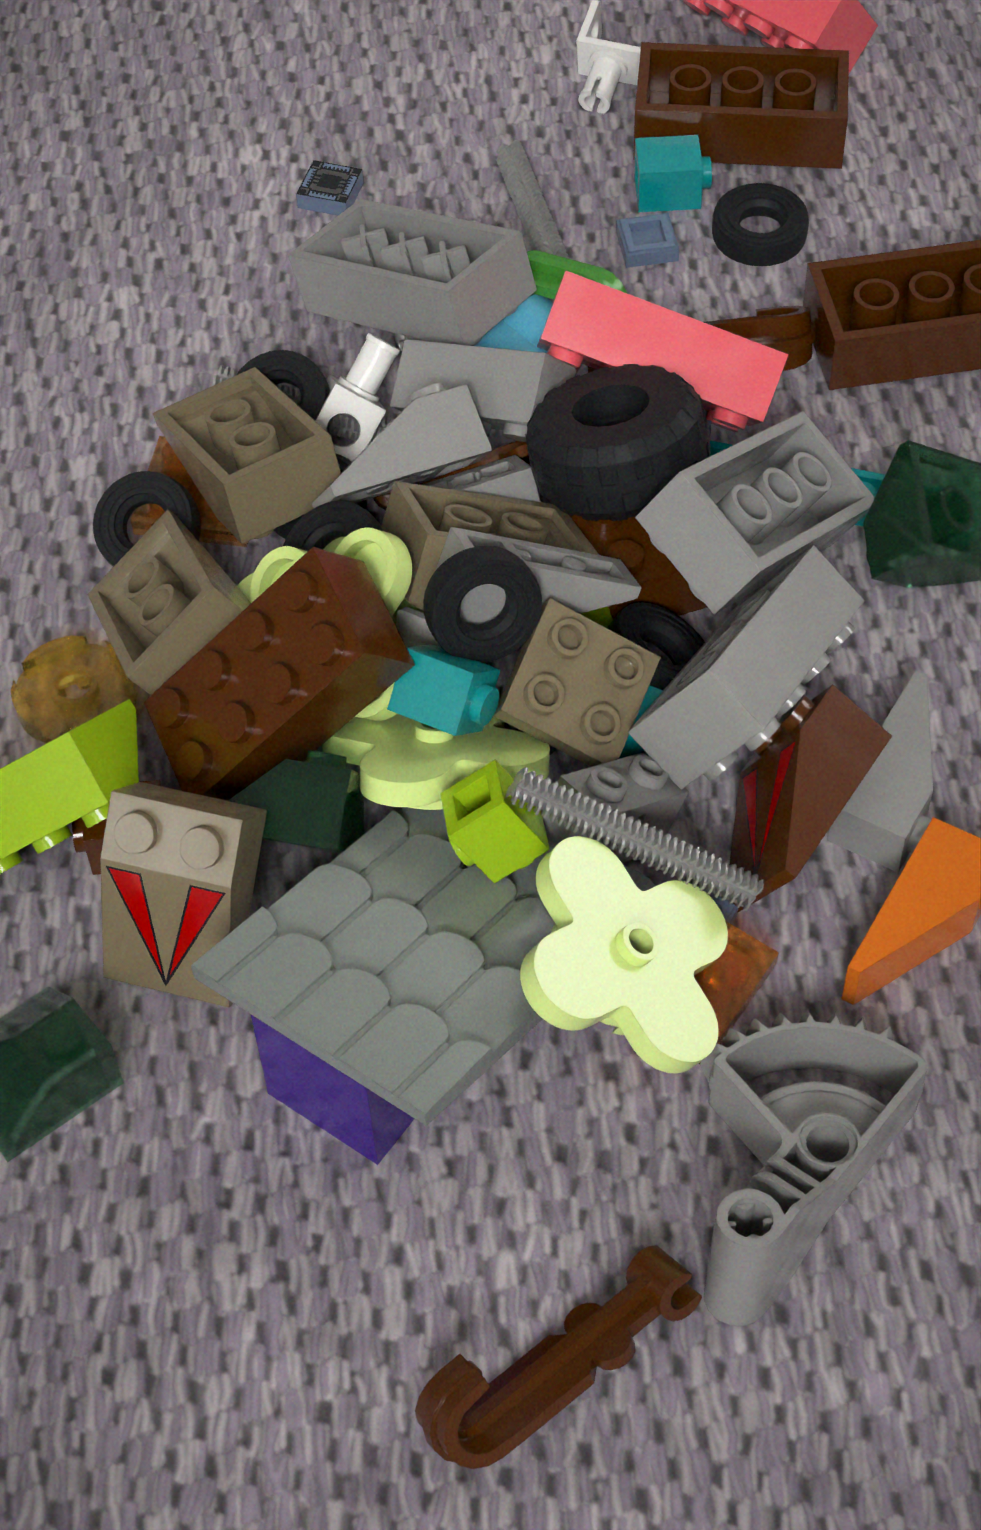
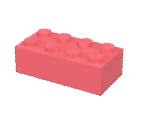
(797, 22)
(612, 328)

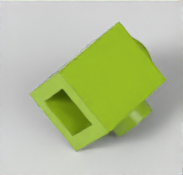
(488, 827)

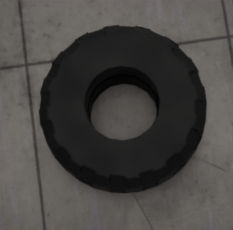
(615, 439)

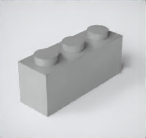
(501, 381)

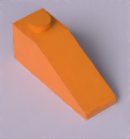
(924, 913)

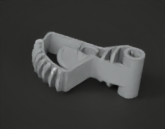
(778, 1217)

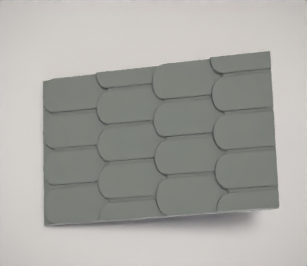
(385, 979)

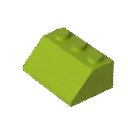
(66, 782)

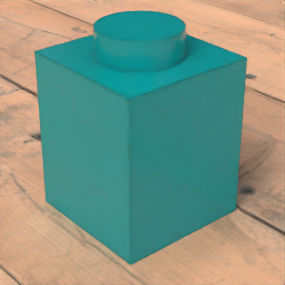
(670, 173)
(446, 691)

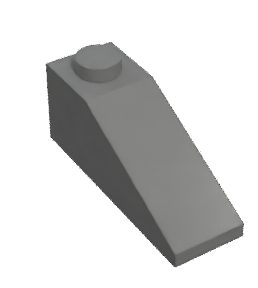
(424, 441)
(565, 575)
(894, 797)

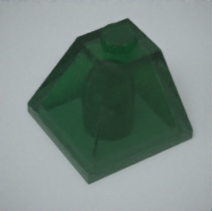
(926, 520)
(309, 802)
(49, 1068)

